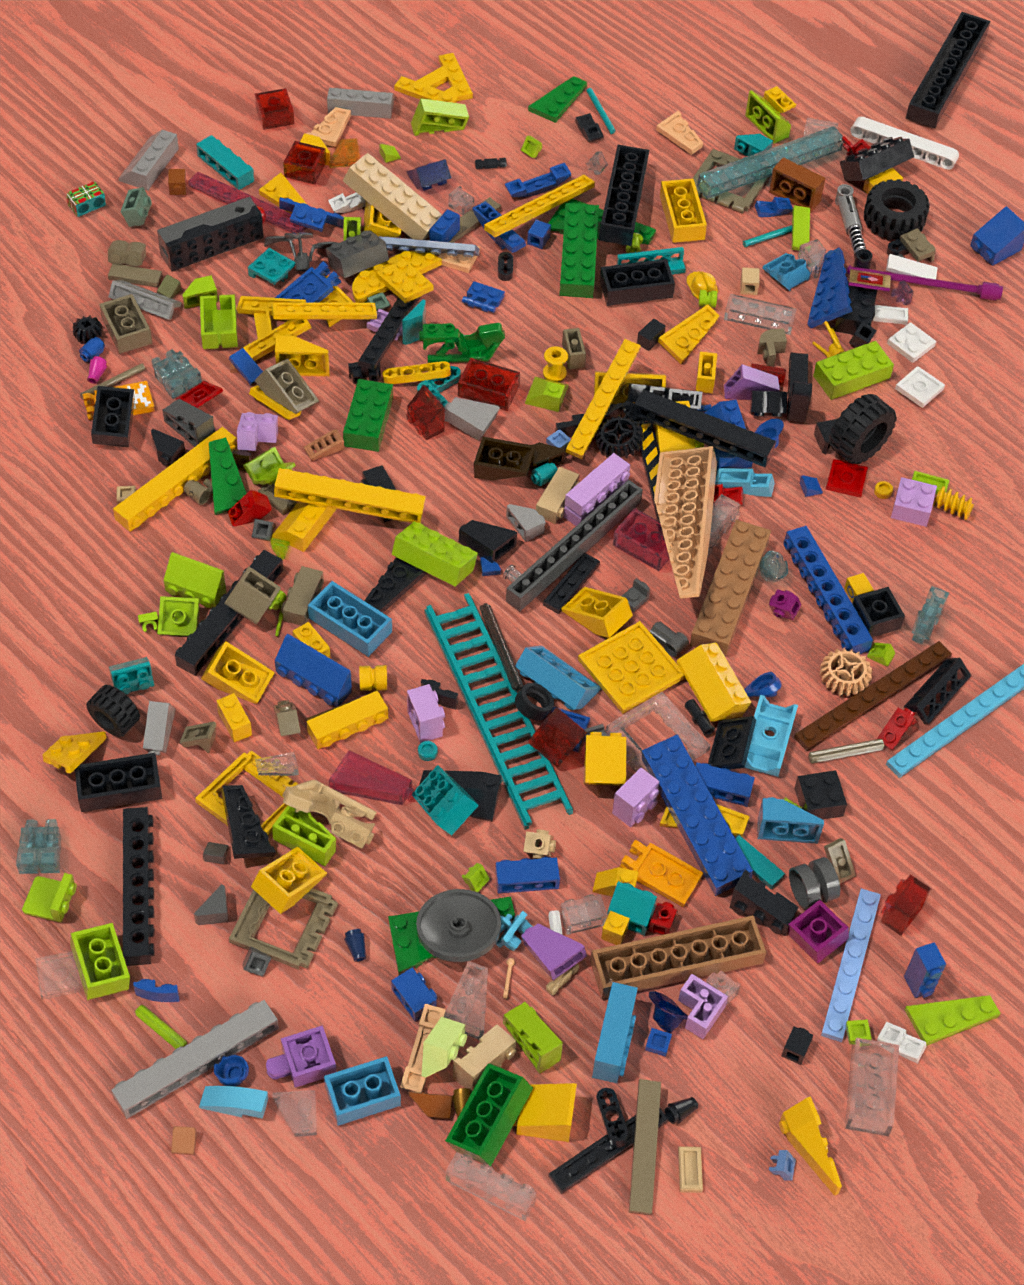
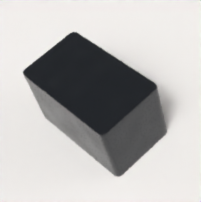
(650, 334)

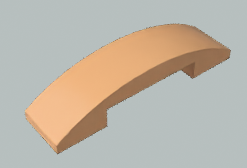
(412, 1076)

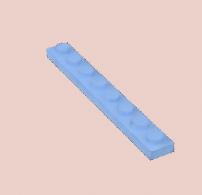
(850, 965)

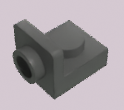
(637, 594)

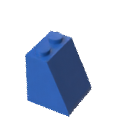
(999, 237)

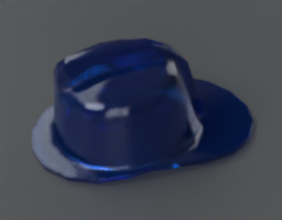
(666, 1012)

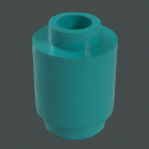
(543, 474)

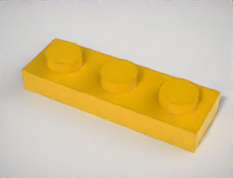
(259, 395)

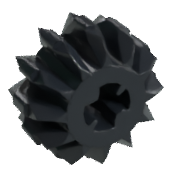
(87, 328)

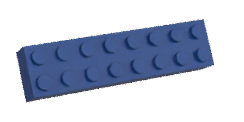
(696, 814)

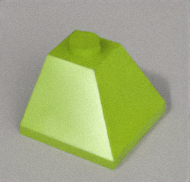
(546, 394)

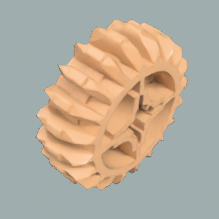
(848, 666)

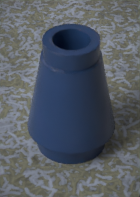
(356, 944)

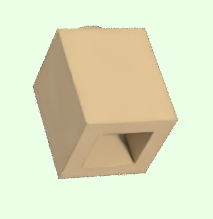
(749, 281)

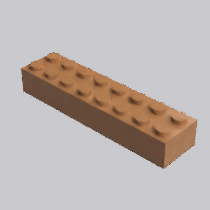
(731, 586)
(678, 955)

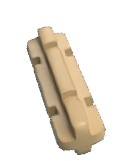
(553, 986)

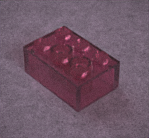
(643, 539)

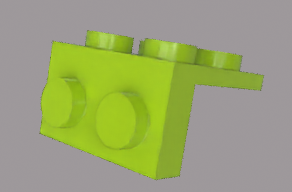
(265, 467)
(50, 897)

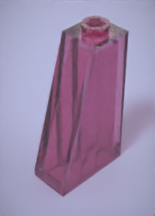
(370, 780)

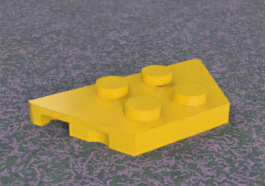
(73, 750)

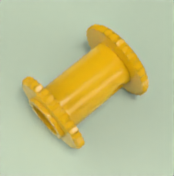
(555, 358)

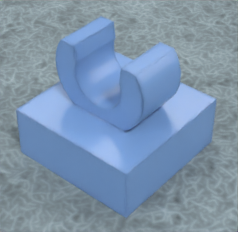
(558, 439)
(785, 1165)

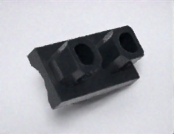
(357, 372)

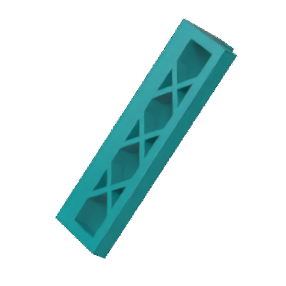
(676, 263)

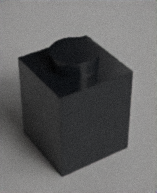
(862, 335)
(797, 1045)

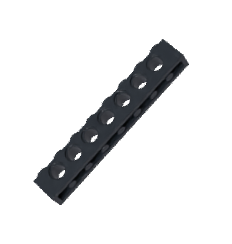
(134, 952)

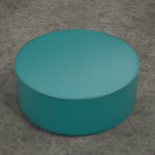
(427, 750)

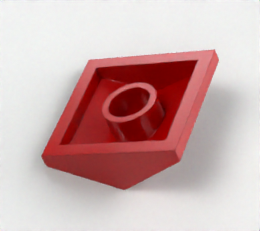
(200, 394)

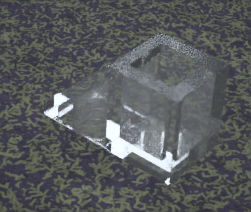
(814, 255)

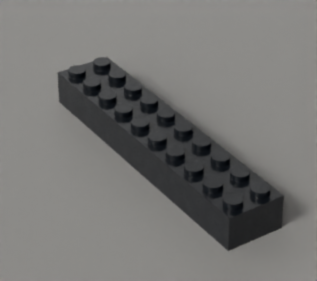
(948, 70)

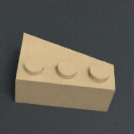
(493, 1049)

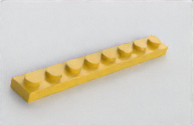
(539, 206)
(603, 398)

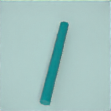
(601, 111)
(767, 236)

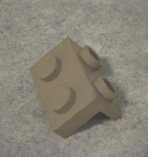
(918, 245)

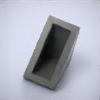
(213, 909)

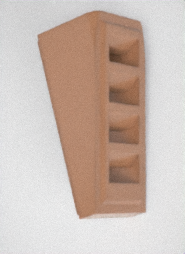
(333, 447)

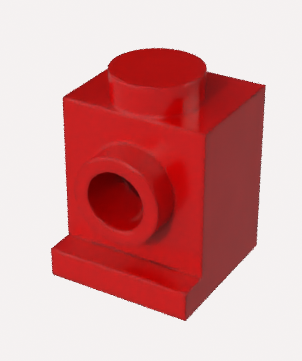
(662, 919)

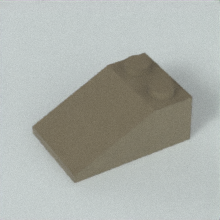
(286, 387)

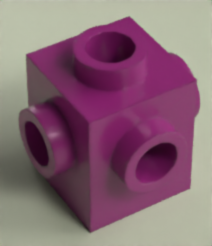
(784, 604)

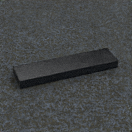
(571, 583)

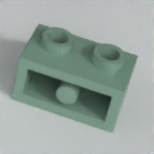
(136, 207)

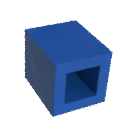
(539, 234)

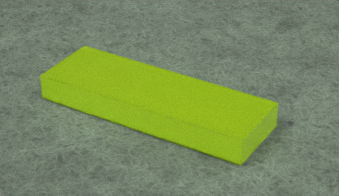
(800, 226)

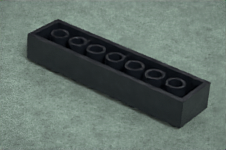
(624, 195)

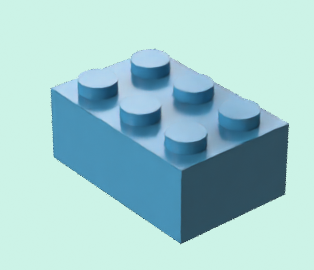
(362, 1090)

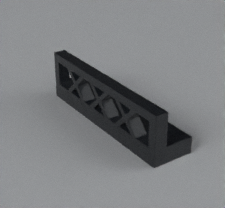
(937, 684)

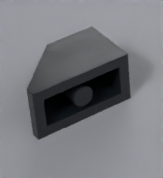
(167, 447)

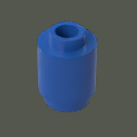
(92, 348)

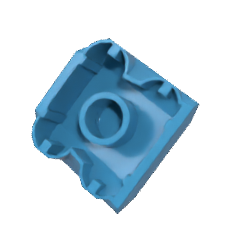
(788, 270)

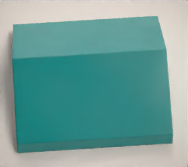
(414, 323)

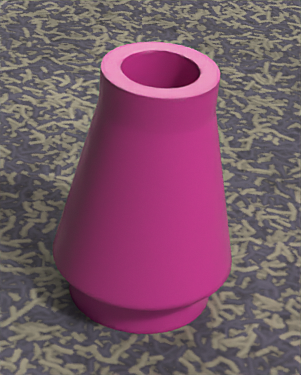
(96, 369)

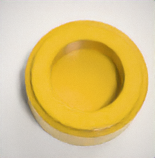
(883, 490)

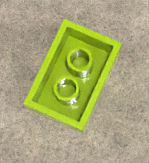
(100, 961)

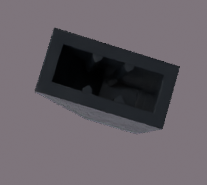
(487, 539)

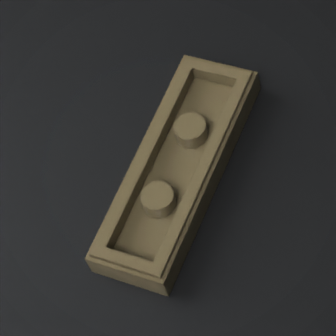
(135, 275)

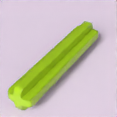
(160, 1027)

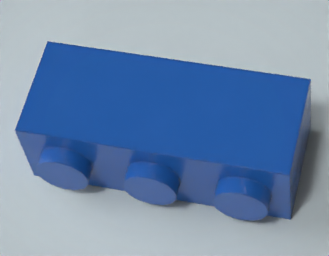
(726, 784)
(527, 875)
(924, 970)

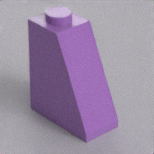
(748, 379)
(553, 950)

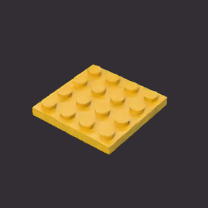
(631, 667)

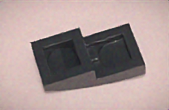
(589, 128)

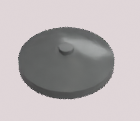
(458, 925)

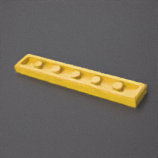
(324, 311)

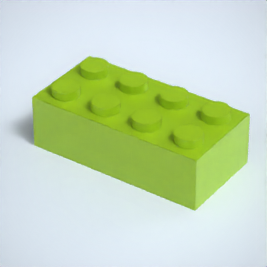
(853, 370)
(434, 553)

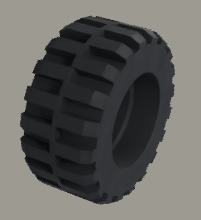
(899, 196)
(862, 428)

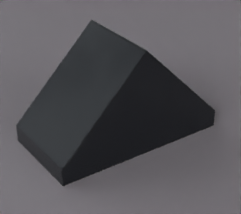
(822, 433)

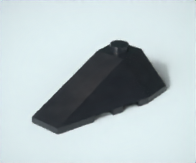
(481, 786)

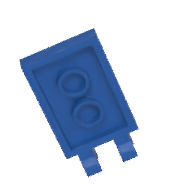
(312, 285)

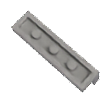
(146, 299)

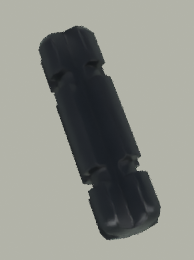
(490, 163)

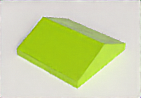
(178, 616)

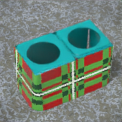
(85, 199)

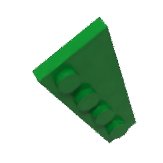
(558, 100)
(225, 477)

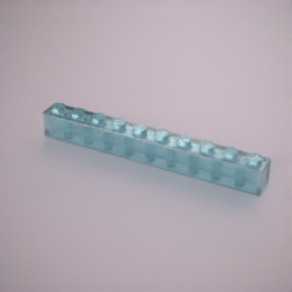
(762, 163)

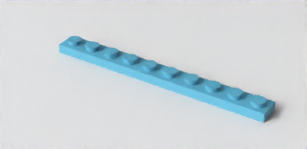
(957, 723)

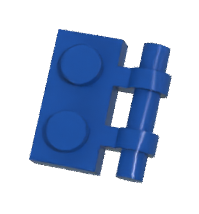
(483, 297)

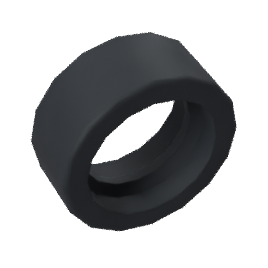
(539, 693)

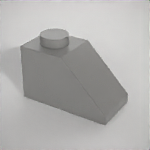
(526, 521)

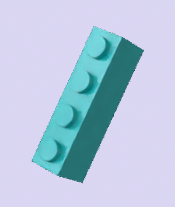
(225, 162)

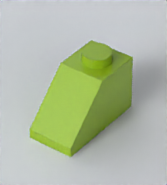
(352, 227)
(199, 287)

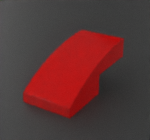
(734, 493)

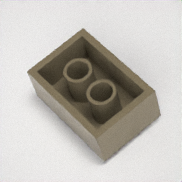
(125, 323)

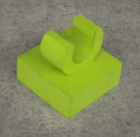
(531, 146)
(148, 618)
(476, 877)
(858, 1029)

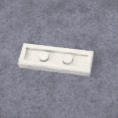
(909, 267)

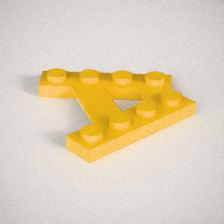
(426, 86)
(266, 335)

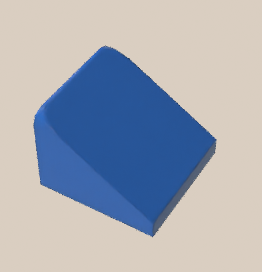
(810, 486)

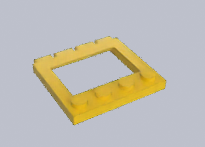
(214, 804)

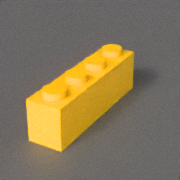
(347, 720)

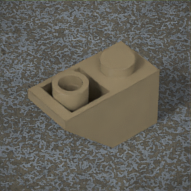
(286, 718)

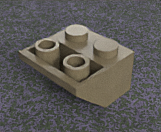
(252, 595)

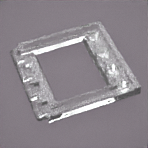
(671, 717)

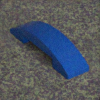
(540, 184)

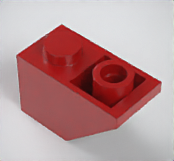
(249, 507)

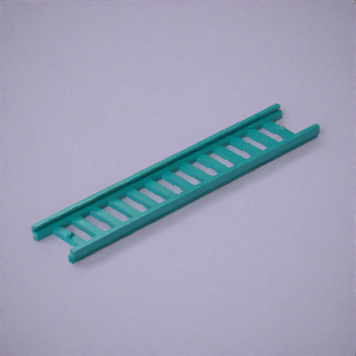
(477, 711)

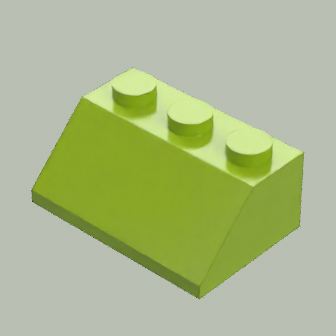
(766, 118)
(194, 580)

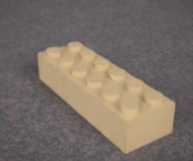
(392, 197)

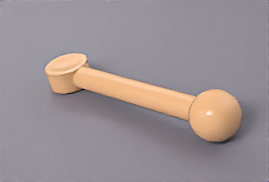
(510, 962)

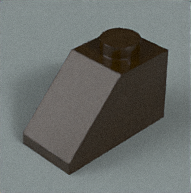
(546, 454)

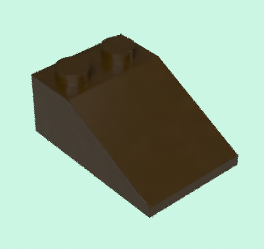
(502, 459)

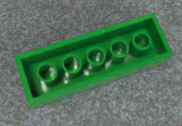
(579, 250)

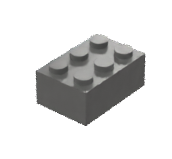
(357, 253)

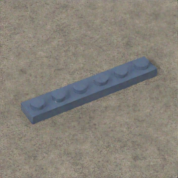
(434, 247)

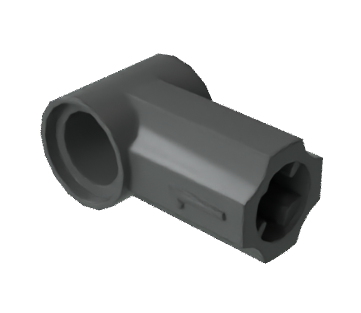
(672, 641)

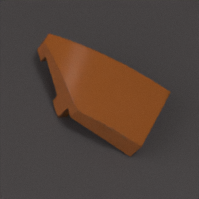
(432, 1104)

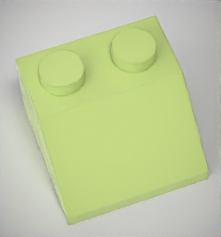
(442, 1045)

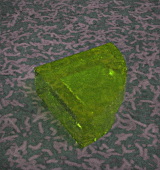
(280, 547)

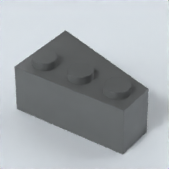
(189, 421)

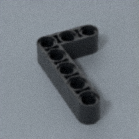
(798, 388)

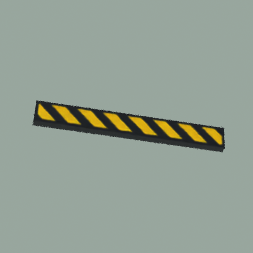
(650, 457)

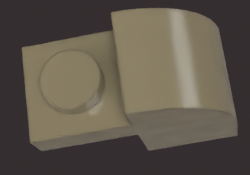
(770, 343)

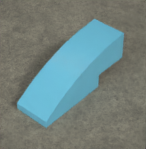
(751, 483)
(234, 1100)

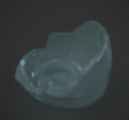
(773, 567)

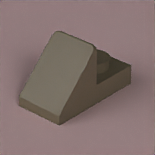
(200, 735)
(839, 857)

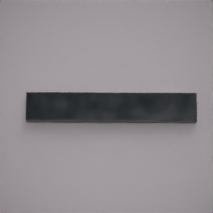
(594, 1157)

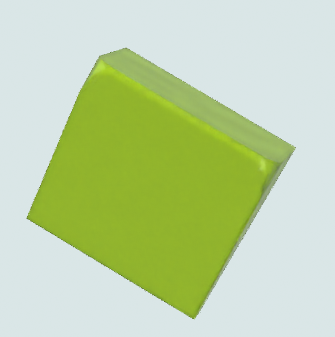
(388, 153)
(881, 653)

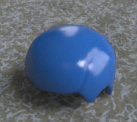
(231, 1070)

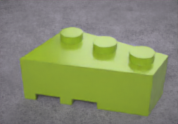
(304, 831)

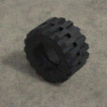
(113, 710)

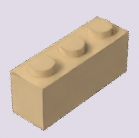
(552, 501)

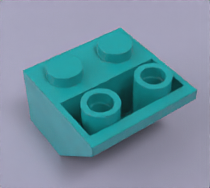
(132, 675)
(634, 904)

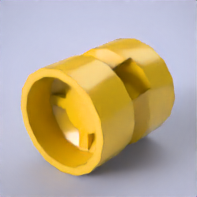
(373, 678)

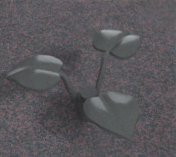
(302, 259)

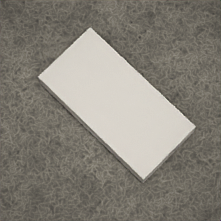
(890, 314)

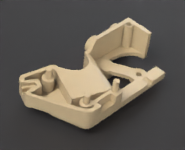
(317, 797)

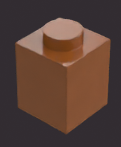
(177, 181)

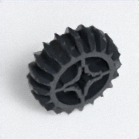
(610, 431)

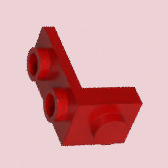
(853, 149)
(897, 727)

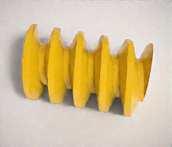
(953, 502)

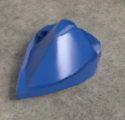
(765, 685)

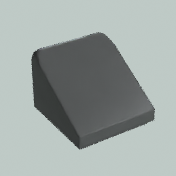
(263, 529)
(215, 852)
(256, 961)

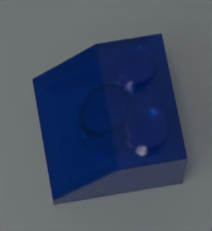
(430, 174)

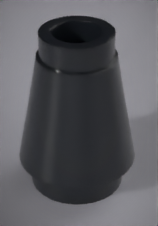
(680, 1110)

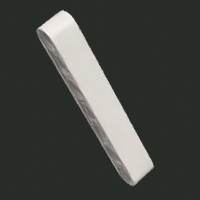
(923, 149)

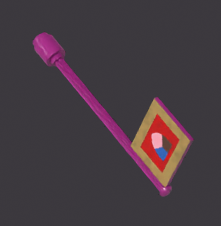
(881, 281)

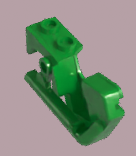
(479, 345)

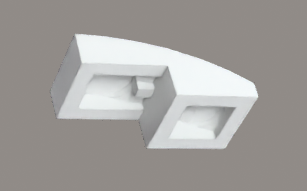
(344, 204)
(909, 1046)

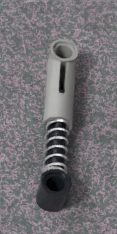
(853, 226)

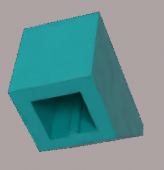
(752, 144)

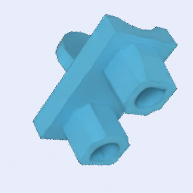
(508, 937)

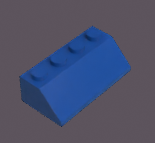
(729, 412)
(313, 671)

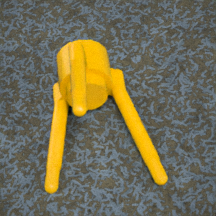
(835, 348)

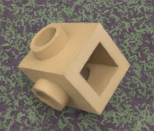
(534, 839)

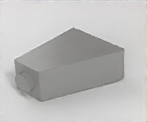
(470, 416)
(158, 727)

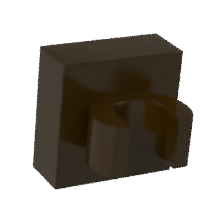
(241, 458)

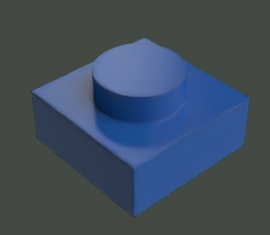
(658, 1042)

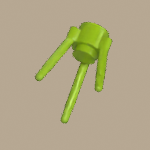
(276, 604)

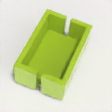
(218, 326)

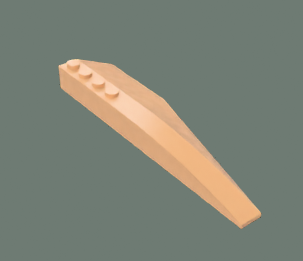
(685, 512)

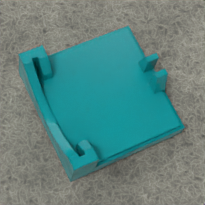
(271, 266)

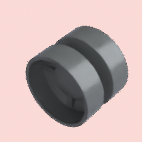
(814, 882)

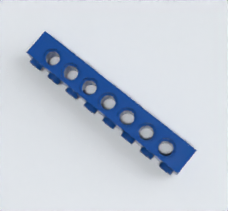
(827, 590)

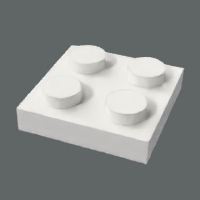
(911, 342)
(920, 387)

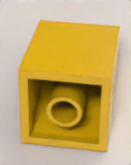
(605, 759)
(548, 1112)

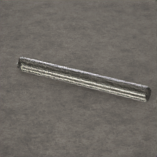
(501, 647)

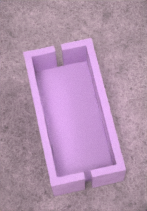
(595, 488)

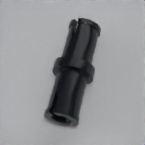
(699, 717)

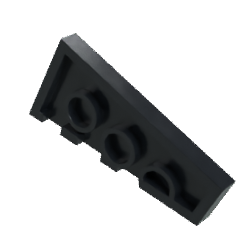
(393, 584)
(244, 826)

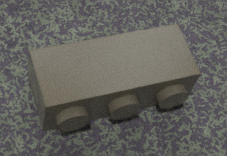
(305, 588)

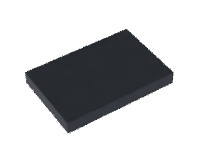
(732, 743)

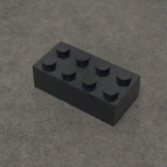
(876, 159)
(637, 282)
(118, 782)

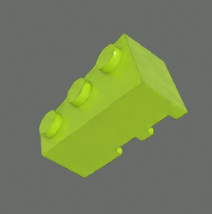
(439, 115)
(533, 1037)

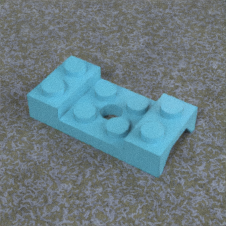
(766, 751)

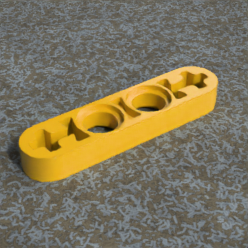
(435, 371)

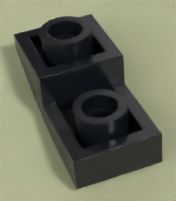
(445, 697)

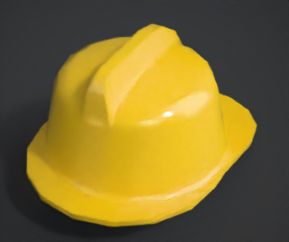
(701, 281)

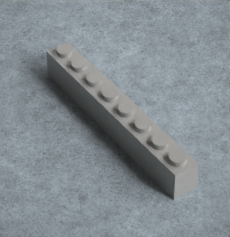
(194, 1059)

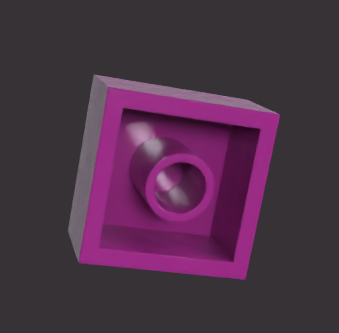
(818, 931)

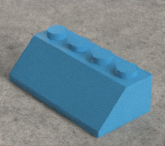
(557, 677)

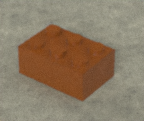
(797, 183)

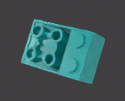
(444, 800)

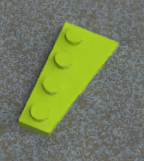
(947, 1018)

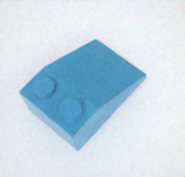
(786, 822)

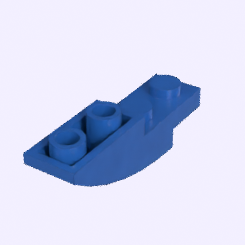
(509, 239)

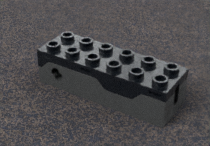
(211, 233)

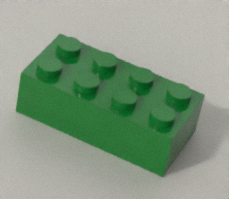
(368, 415)
(489, 1114)

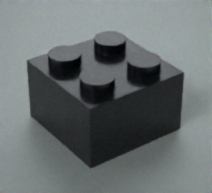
(879, 611)
(821, 794)

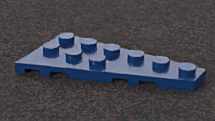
(832, 291)

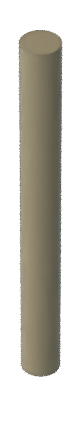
(116, 379)

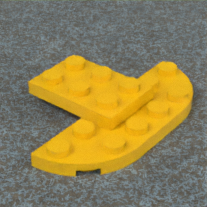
(399, 274)

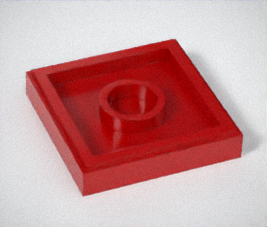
(846, 478)

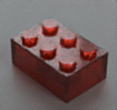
(488, 383)

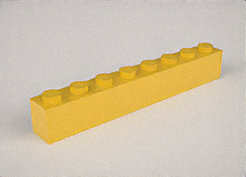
(169, 483)
(349, 496)

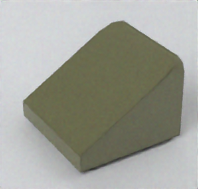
(169, 287)

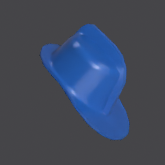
(771, 429)

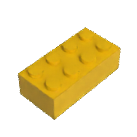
(683, 210)

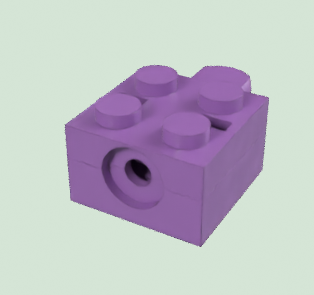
(305, 1058)

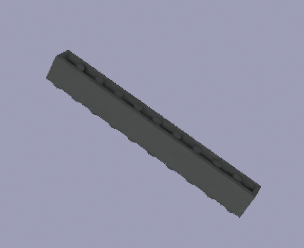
(573, 545)

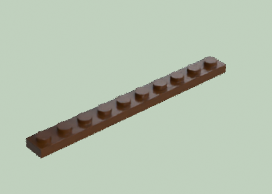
(872, 696)

